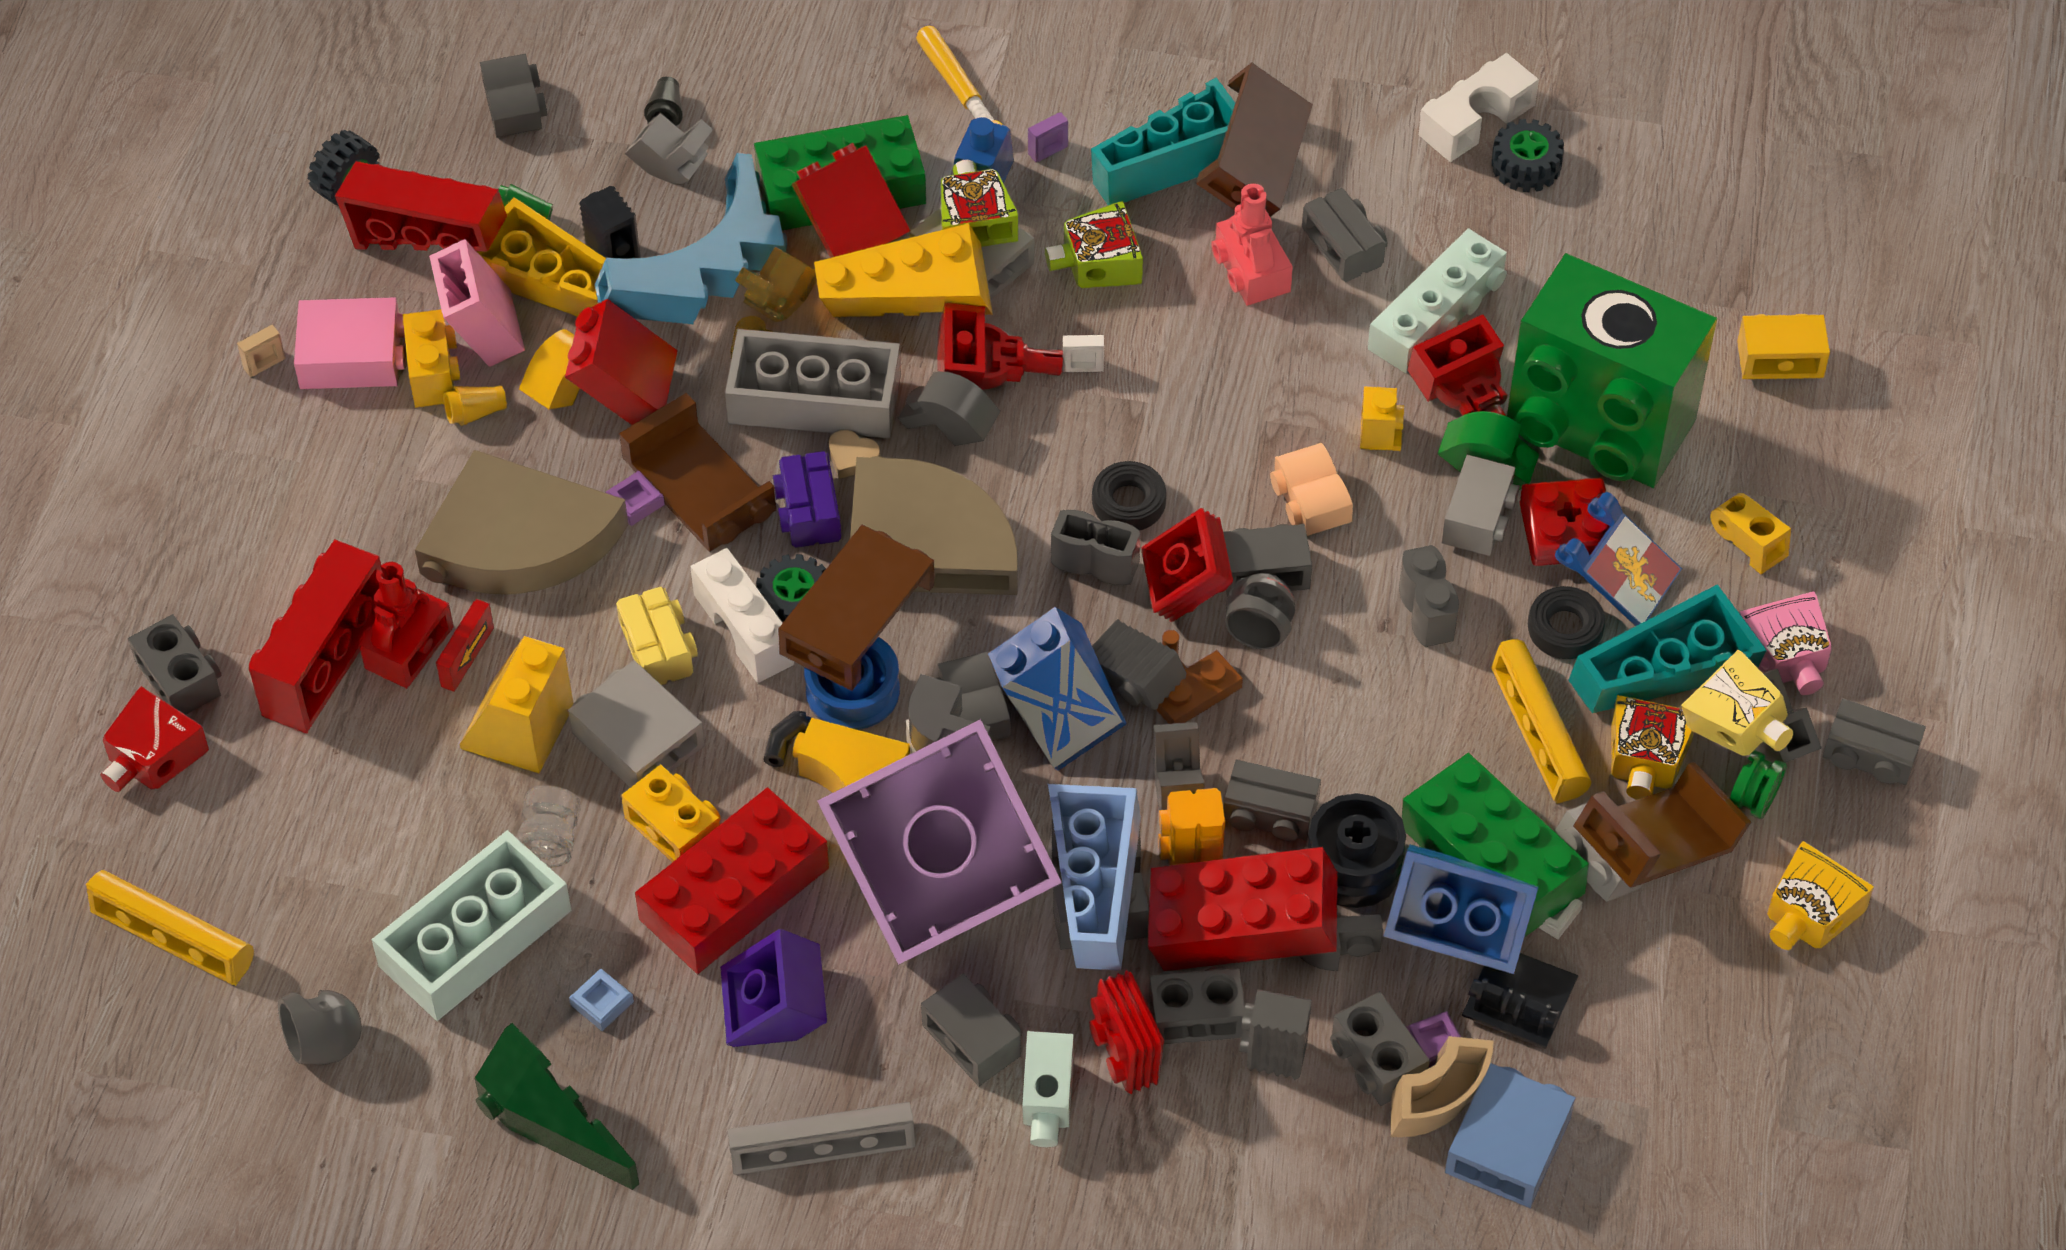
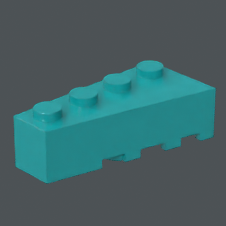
(1164, 149)

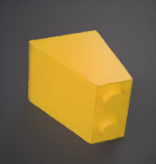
(523, 707)

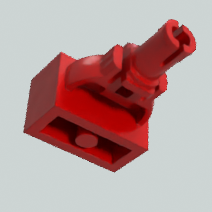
(987, 352)
(1461, 368)
(405, 629)

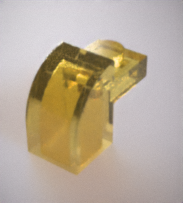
(779, 286)

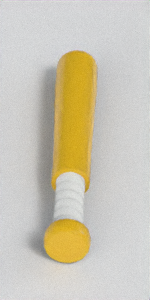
(952, 72)

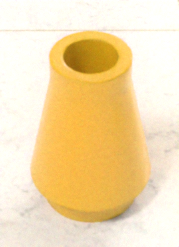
(471, 403)

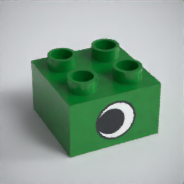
(1609, 371)

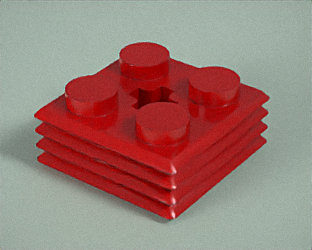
(1558, 513)
(1187, 565)
(1127, 1032)

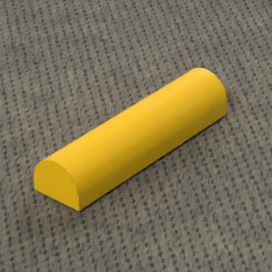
(1539, 721)
(169, 927)

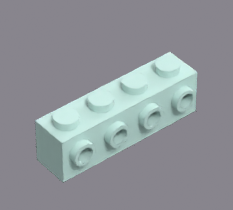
(1438, 298)

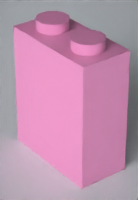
(477, 303)
(349, 343)

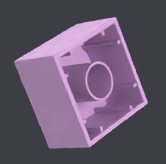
(939, 841)

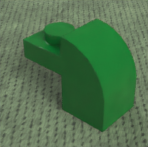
(1489, 438)

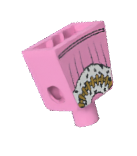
(1793, 638)

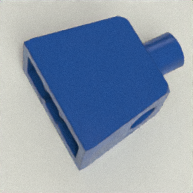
(987, 146)

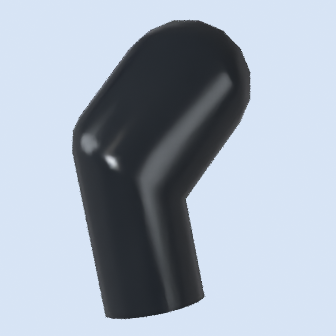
(781, 736)

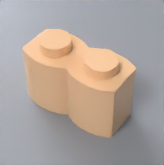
(1312, 489)

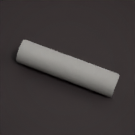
(821, 1138)

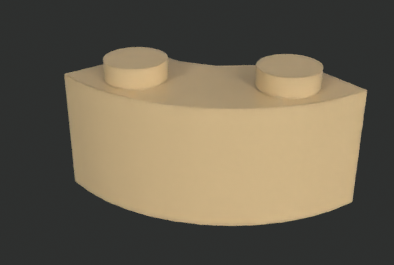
(1440, 1093)

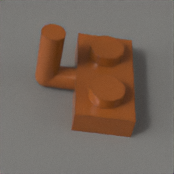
(1204, 686)

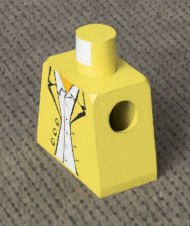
(1739, 708)

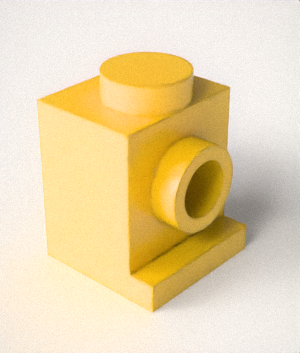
(1381, 419)

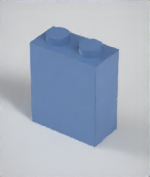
(1510, 1134)

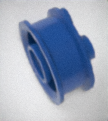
(871, 698)

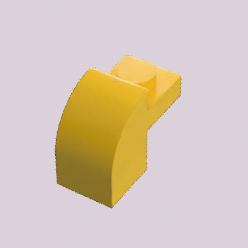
(546, 373)

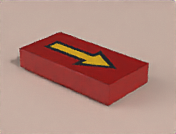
(465, 645)

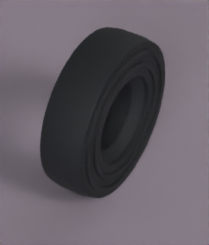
(1129, 474)
(1570, 600)

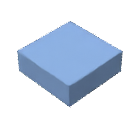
(601, 999)

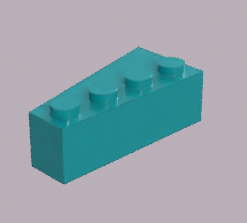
(1666, 652)

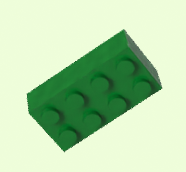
(888, 141)
(1484, 823)

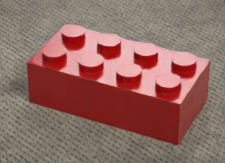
(316, 637)
(732, 880)
(1243, 909)

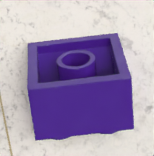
(773, 991)

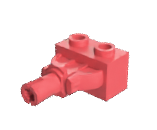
(1251, 250)

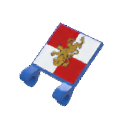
(1625, 563)

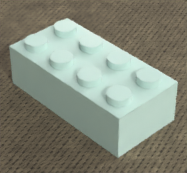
(472, 925)

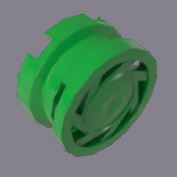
(1753, 782)

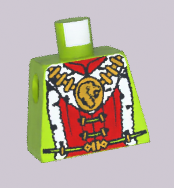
(980, 201)
(1099, 249)

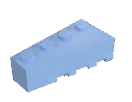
(1097, 859)

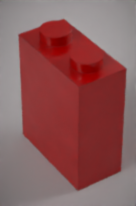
(849, 202)
(620, 362)

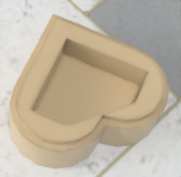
(845, 447)

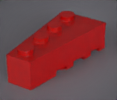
(417, 209)

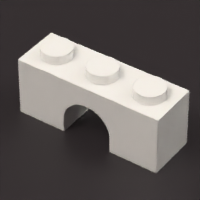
(1498, 88)
(731, 596)

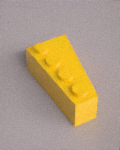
(544, 261)
(906, 276)

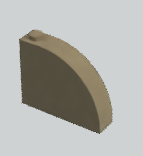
(941, 516)
(517, 529)

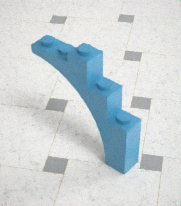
(679, 282)

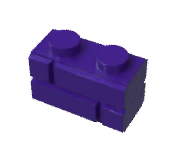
(809, 499)

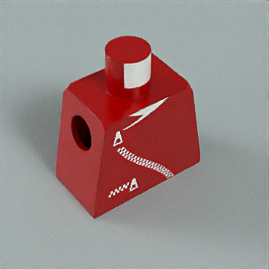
(150, 743)

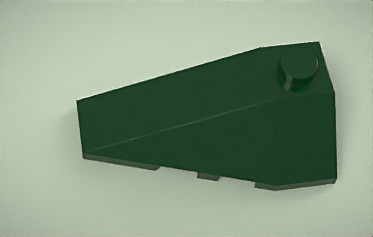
(528, 1101)

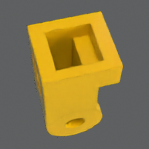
(1752, 531)

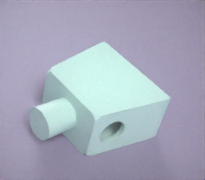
(1047, 1085)

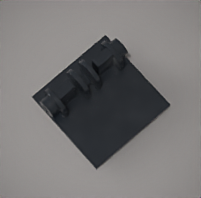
(1521, 1002)

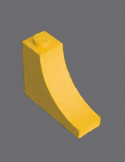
(843, 755)

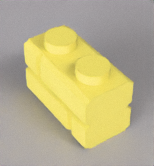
(655, 635)

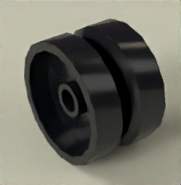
(1364, 845)

